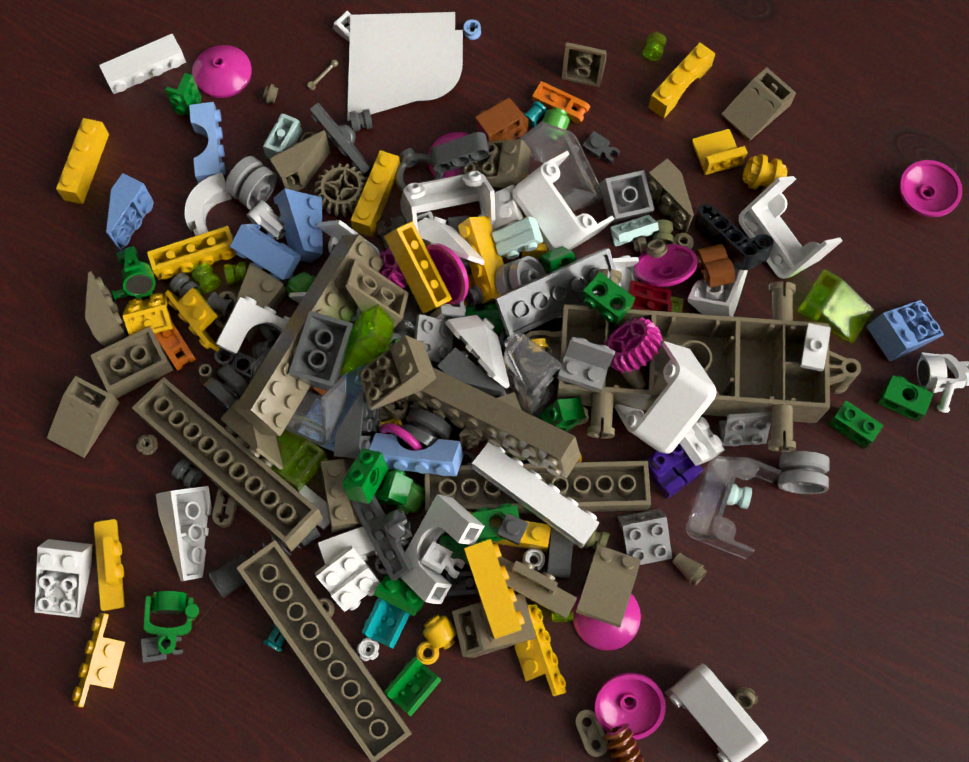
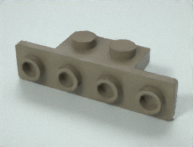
(538, 587)

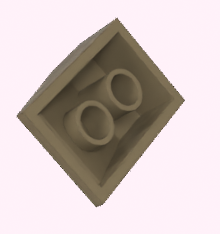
(583, 64)
(372, 288)
(608, 586)

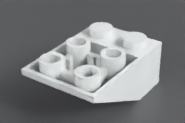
(62, 577)

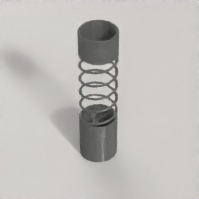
(228, 578)

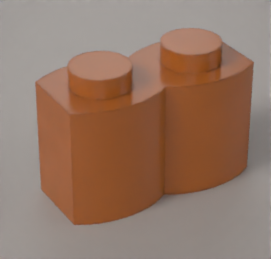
(715, 266)

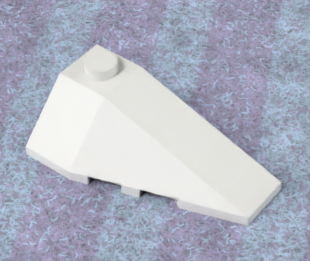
(438, 232)
(720, 299)
(482, 343)
(184, 522)

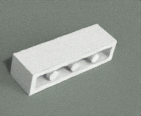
(142, 63)
(358, 539)

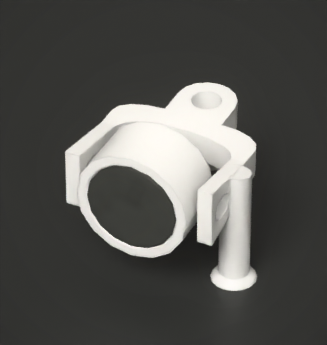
(933, 374)

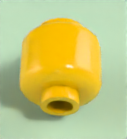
(440, 632)

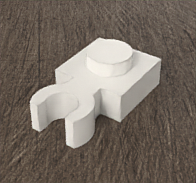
(439, 558)

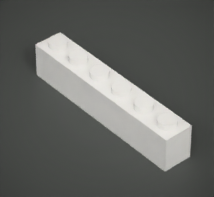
(535, 495)

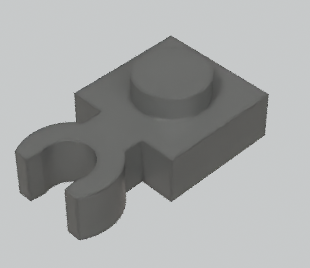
(599, 146)
(151, 653)

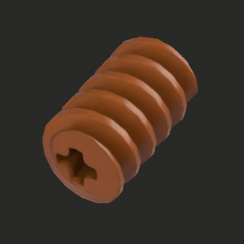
(623, 743)

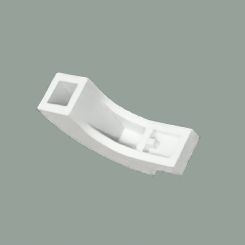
(202, 199)

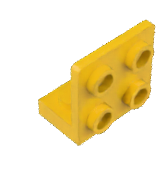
(718, 151)
(148, 312)

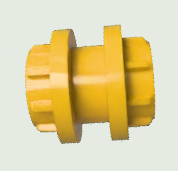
(763, 173)

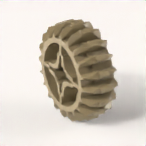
(334, 182)

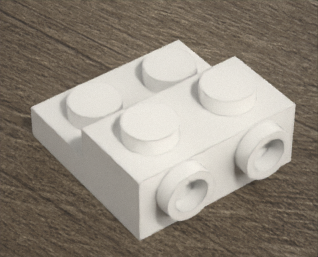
(506, 209)
(701, 443)
(348, 579)

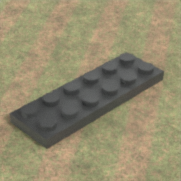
(546, 295)

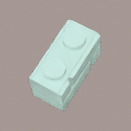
(282, 136)
(517, 238)

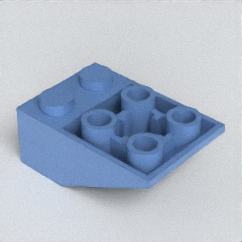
(127, 208)
(904, 330)

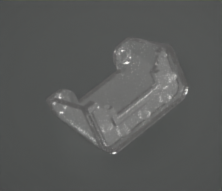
(529, 372)

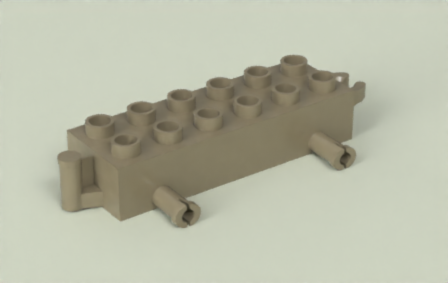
(746, 359)

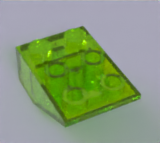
(838, 304)
(369, 339)
(299, 459)

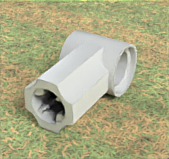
(265, 217)

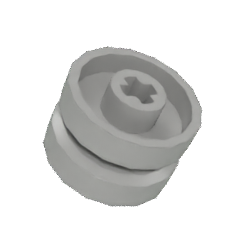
(251, 182)
(517, 273)
(804, 472)

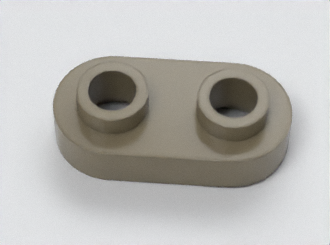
(591, 733)

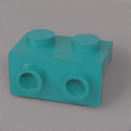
(385, 623)

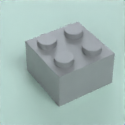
(626, 196)

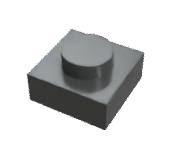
(512, 529)

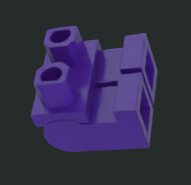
(672, 470)

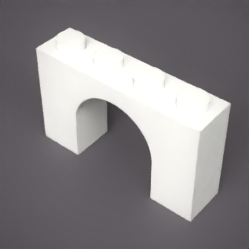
(242, 319)
(443, 516)

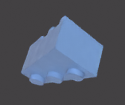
(300, 217)
(265, 251)

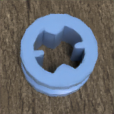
(477, 29)

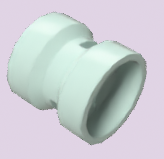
(740, 496)

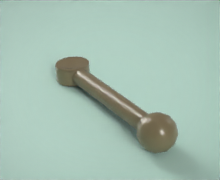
(311, 85)

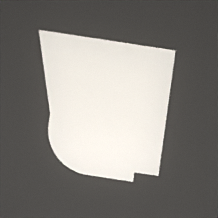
(402, 59)

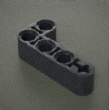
(740, 249)

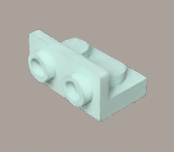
(629, 230)

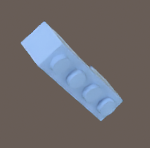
(205, 121)
(441, 458)

